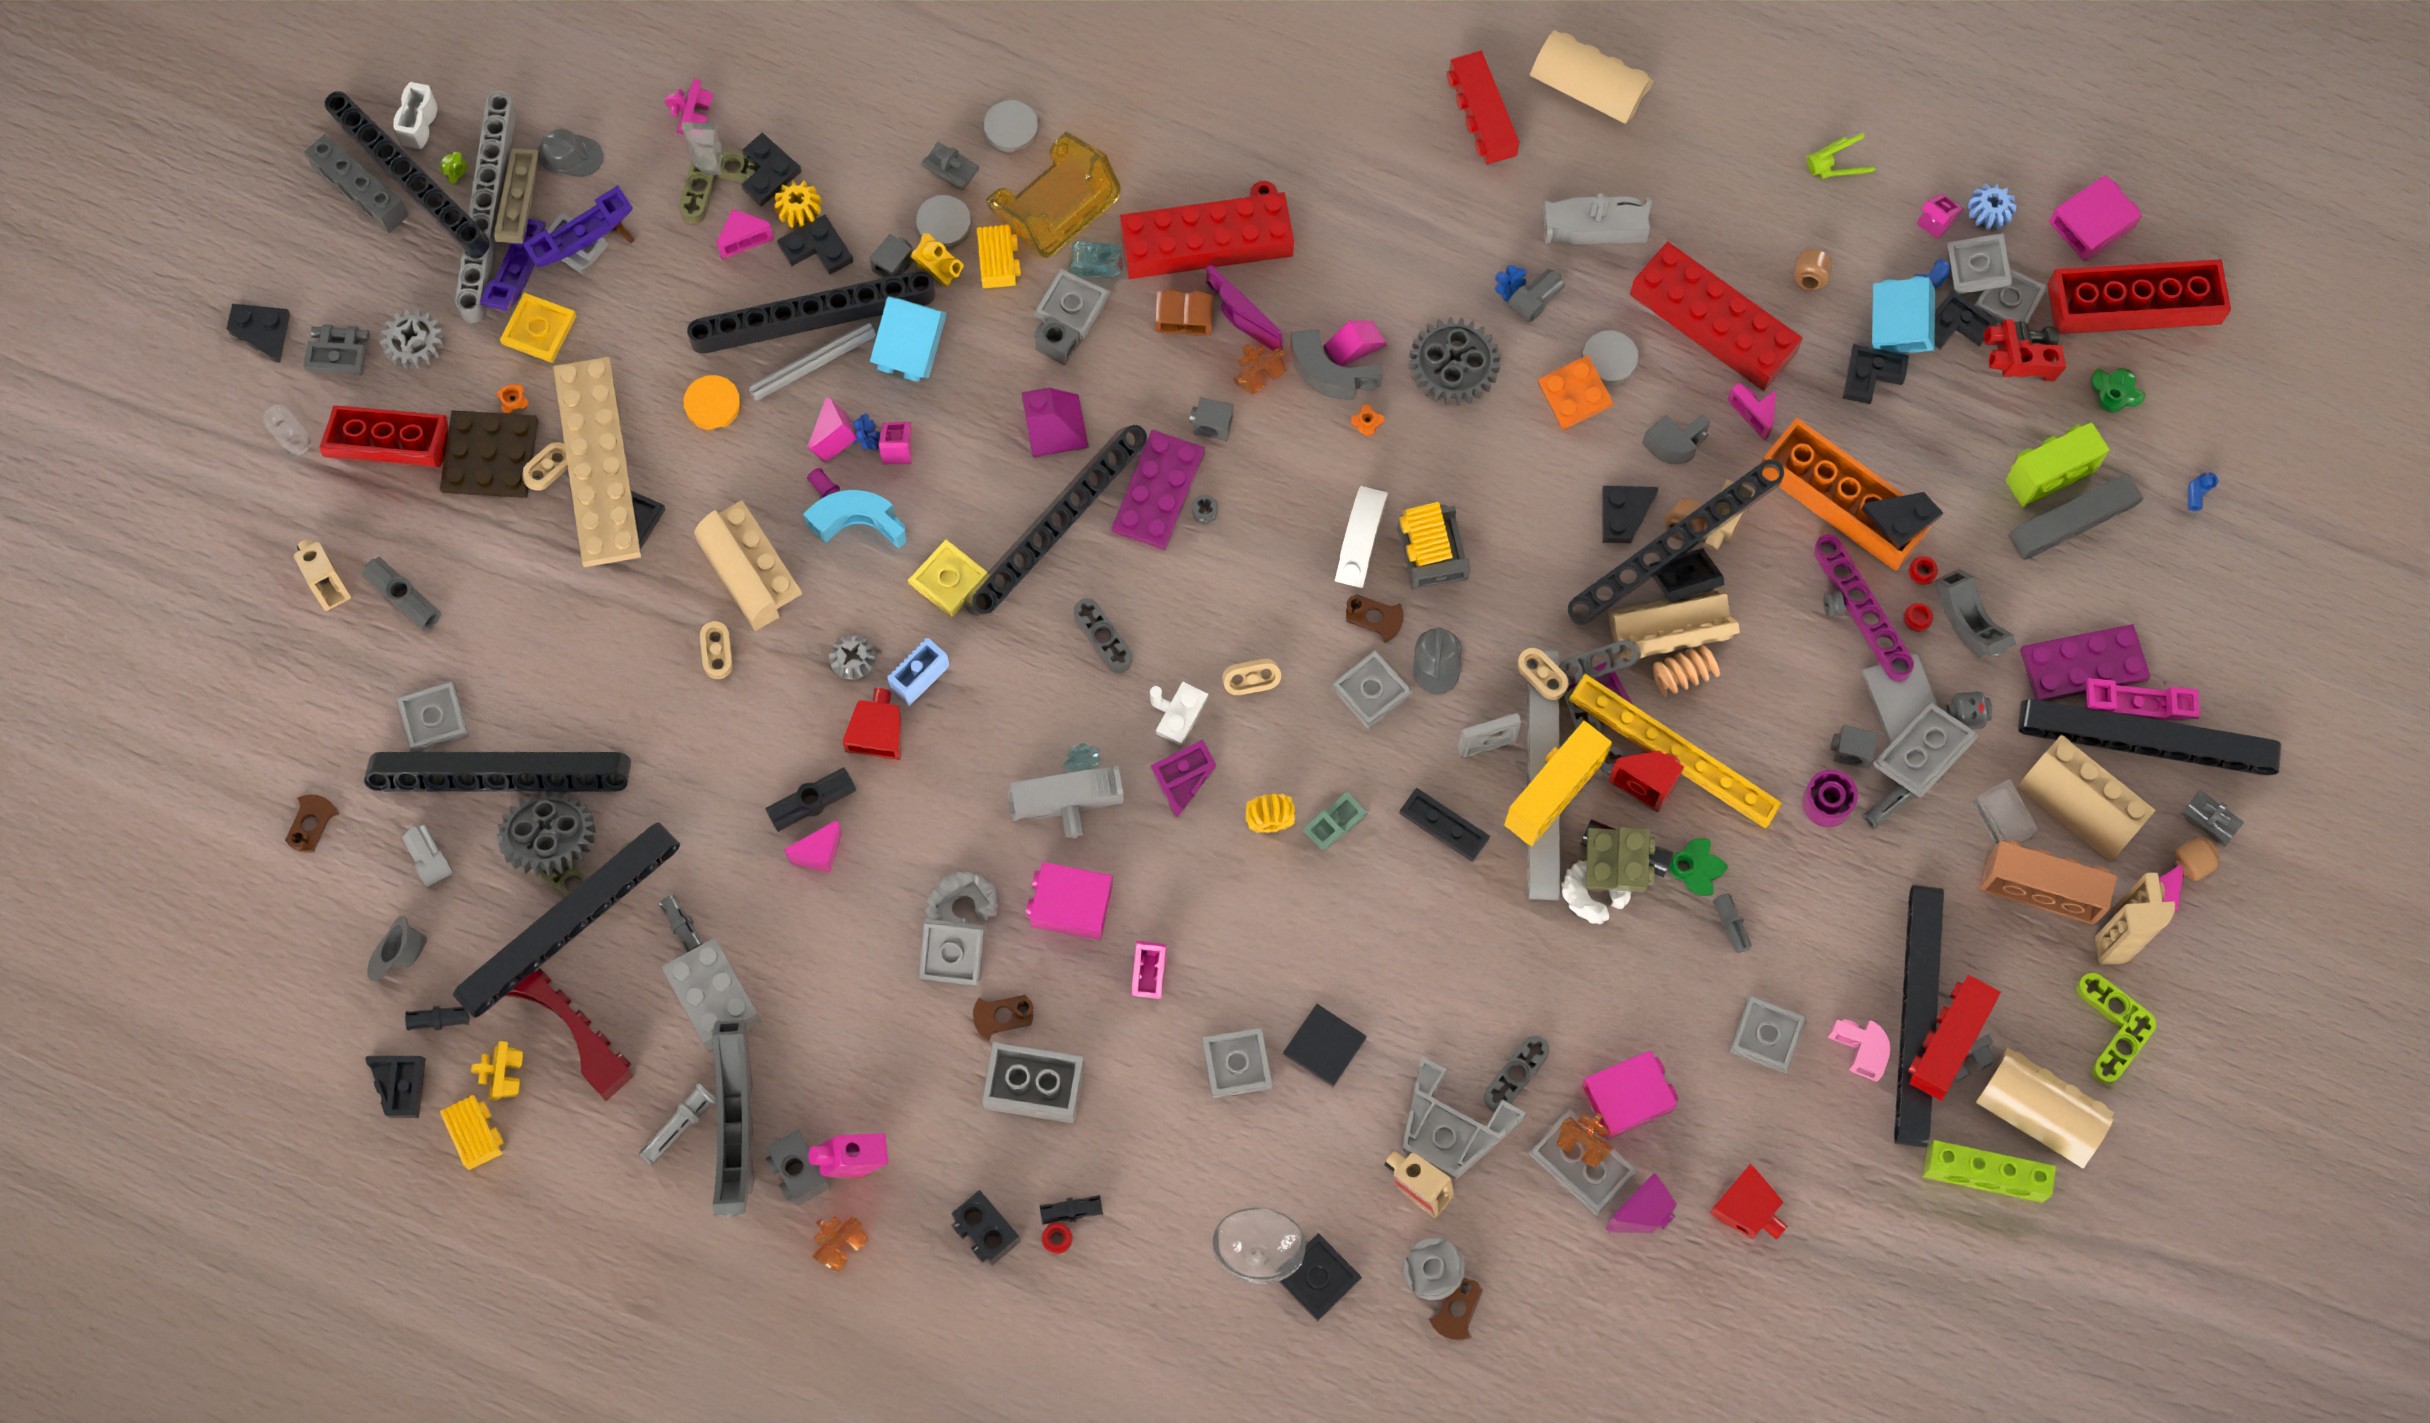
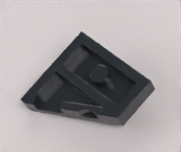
(260, 327)
(1624, 511)
(1903, 516)
(398, 1083)

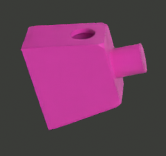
(850, 1155)

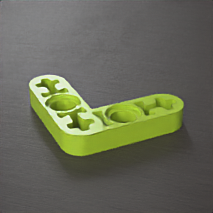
(2125, 1021)

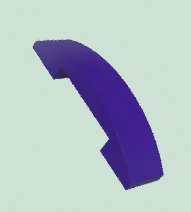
(580, 231)
(513, 273)

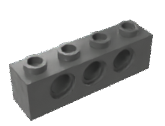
(356, 183)

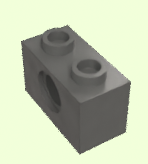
(795, 1150)

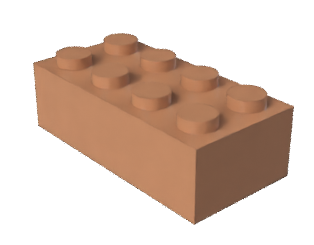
(2048, 882)

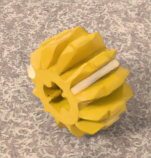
(797, 204)
(1270, 813)

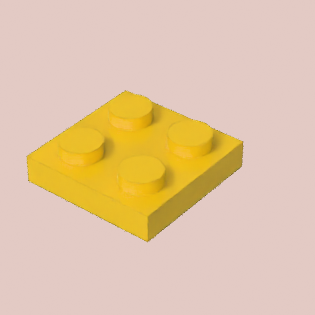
(538, 327)

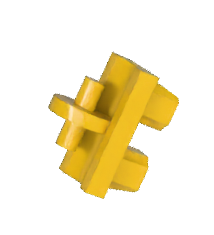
(936, 260)
(499, 1085)

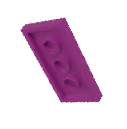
(1158, 489)
(2062, 665)

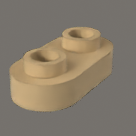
(545, 467)
(716, 651)
(1545, 673)
(1251, 679)

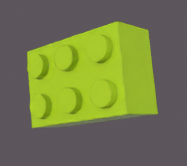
(2056, 464)

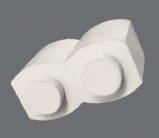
(415, 115)

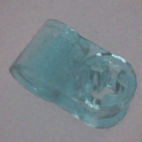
(1093, 260)

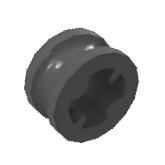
(1204, 518)
(1833, 603)
(1616, 753)

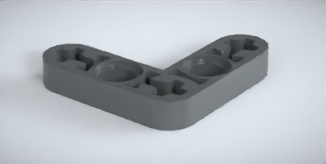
(1584, 665)

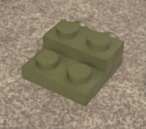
(1619, 859)

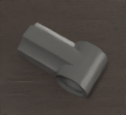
(1532, 299)

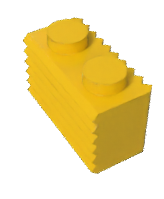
(996, 256)
(1426, 534)
(472, 1132)

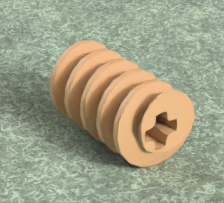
(1684, 668)

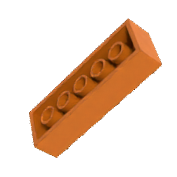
(1836, 489)

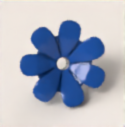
(1510, 281)
(866, 433)

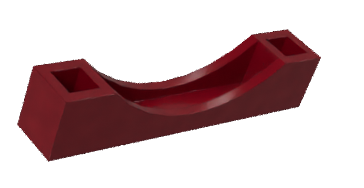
(598, 1063)

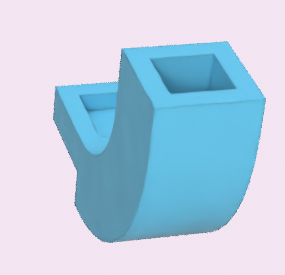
(854, 507)

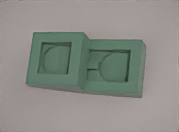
(1335, 821)

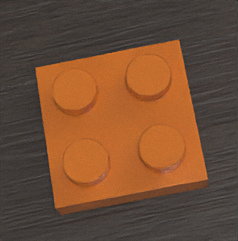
(1575, 392)

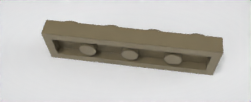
(517, 196)

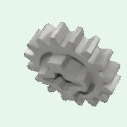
(410, 337)

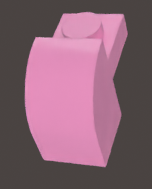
(1870, 1044)

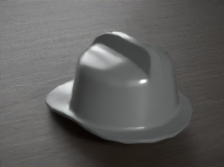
(570, 153)
(1437, 660)
(397, 949)

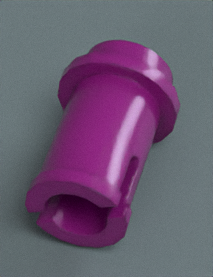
(822, 483)

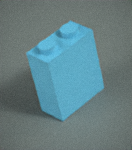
(1904, 315)
(907, 338)

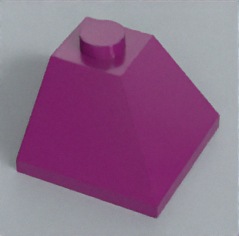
(1054, 421)
(1645, 1209)

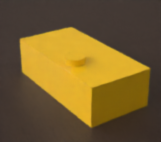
(1557, 783)

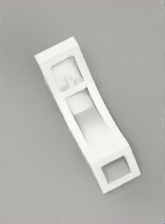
(1360, 536)

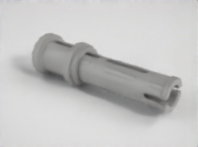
(687, 1113)

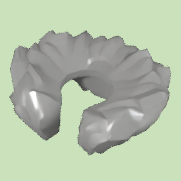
(957, 886)

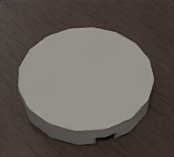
(1010, 126)
(944, 219)
(1612, 356)
(1433, 1268)

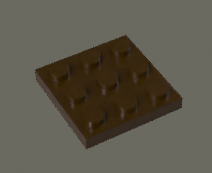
(488, 453)

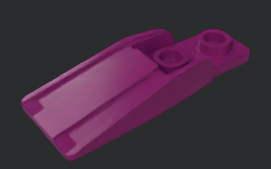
(1243, 312)

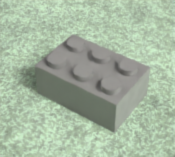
(709, 990)
(1033, 1082)

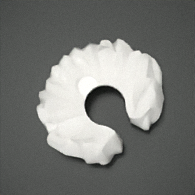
(1580, 902)

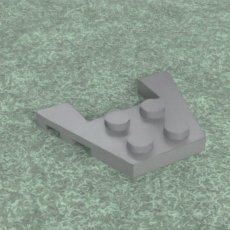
(1447, 1136)

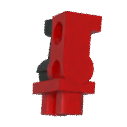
(2018, 353)

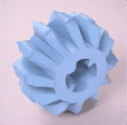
(1991, 206)

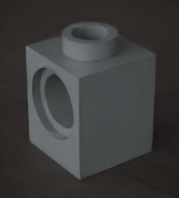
(892, 257)
(1061, 350)
(1212, 419)
(1854, 746)

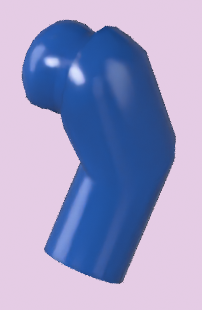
(1939, 273)
(2199, 487)

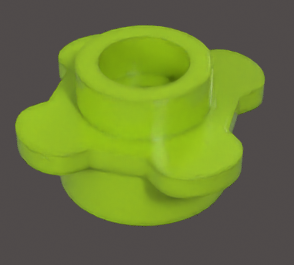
(453, 167)

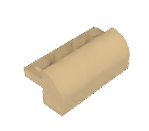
(1591, 76)
(746, 563)
(1674, 625)
(2086, 798)
(2136, 921)
(2046, 1107)

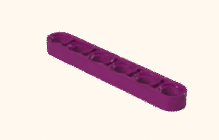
(1859, 608)

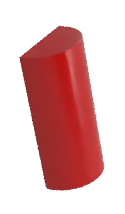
(385, 436)

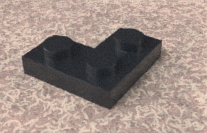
(773, 171)
(819, 239)
(1962, 316)
(1869, 365)

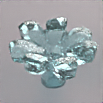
(1082, 757)

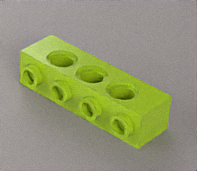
(1989, 1171)

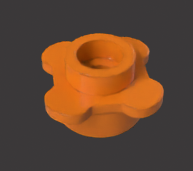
(507, 393)
(1364, 427)

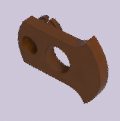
(1387, 627)
(310, 806)
(985, 1012)
(1458, 1327)

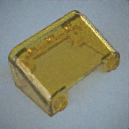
(1061, 198)

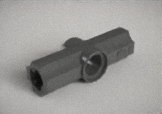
(412, 604)

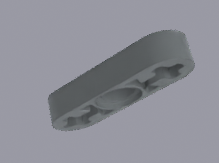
(1108, 656)
(1523, 1051)

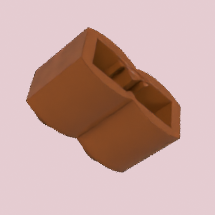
(1184, 312)

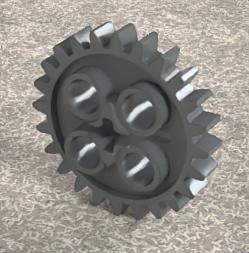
(1470, 379)
(546, 833)

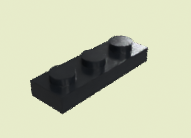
(1444, 824)

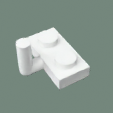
(1180, 713)

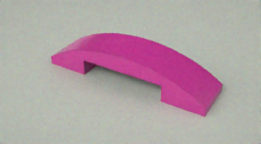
(2142, 702)

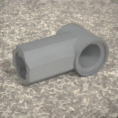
(429, 861)

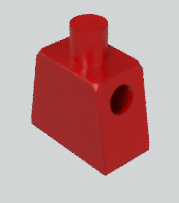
(875, 727)
(1750, 1206)

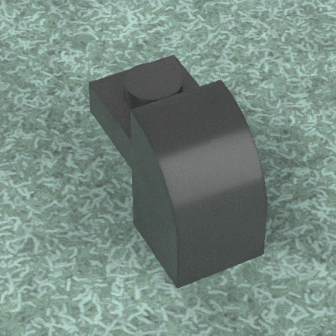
(1672, 444)

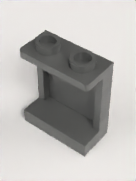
(1441, 571)

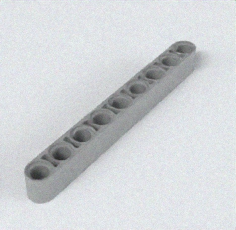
(483, 194)
(1542, 737)

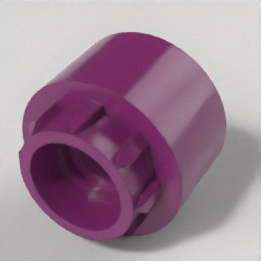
(1837, 785)

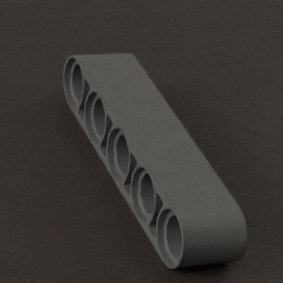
(2076, 517)

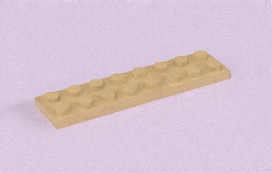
(596, 462)

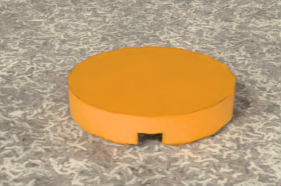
(712, 402)

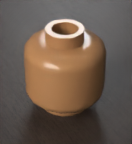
(1812, 269)
(1681, 510)
(2197, 858)

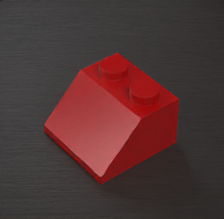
(1647, 777)

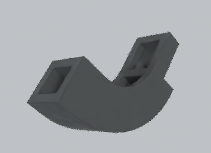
(1325, 375)
(1968, 617)

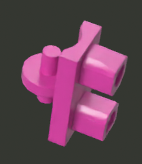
(695, 97)

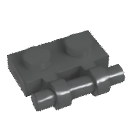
(336, 357)

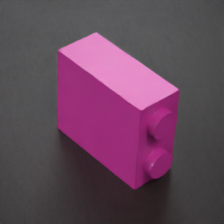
(2095, 218)
(1070, 900)
(1630, 1093)

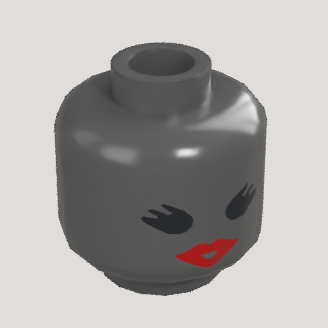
(1971, 709)

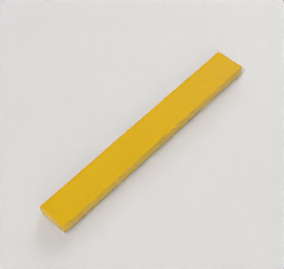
(1654, 736)

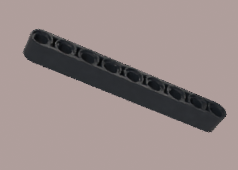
(407, 174)
(799, 306)
(1044, 526)
(1682, 529)
(2150, 737)
(497, 771)
(566, 920)
(1918, 1010)

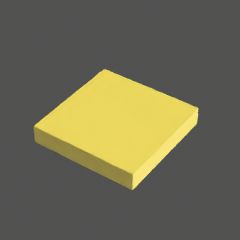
(947, 578)

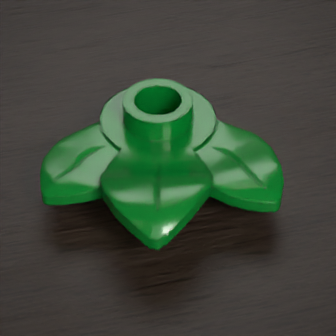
(2116, 389)
(1701, 867)

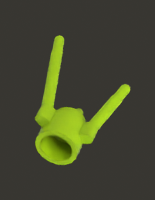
(1822, 160)

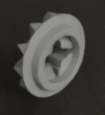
(855, 668)

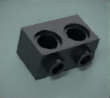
(991, 1223)

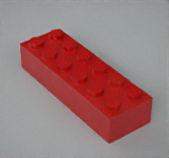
(1206, 234)
(2139, 296)
(1715, 316)

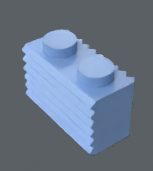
(918, 671)

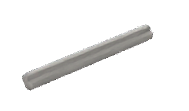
(812, 361)

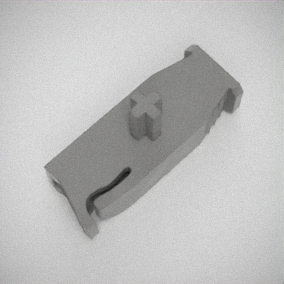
(1596, 220)
(1066, 796)

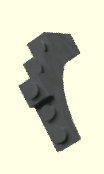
(734, 1118)

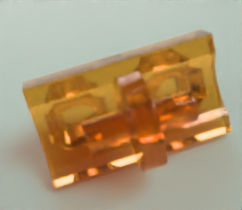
(1272, 364)
(1596, 1148)
(848, 1232)

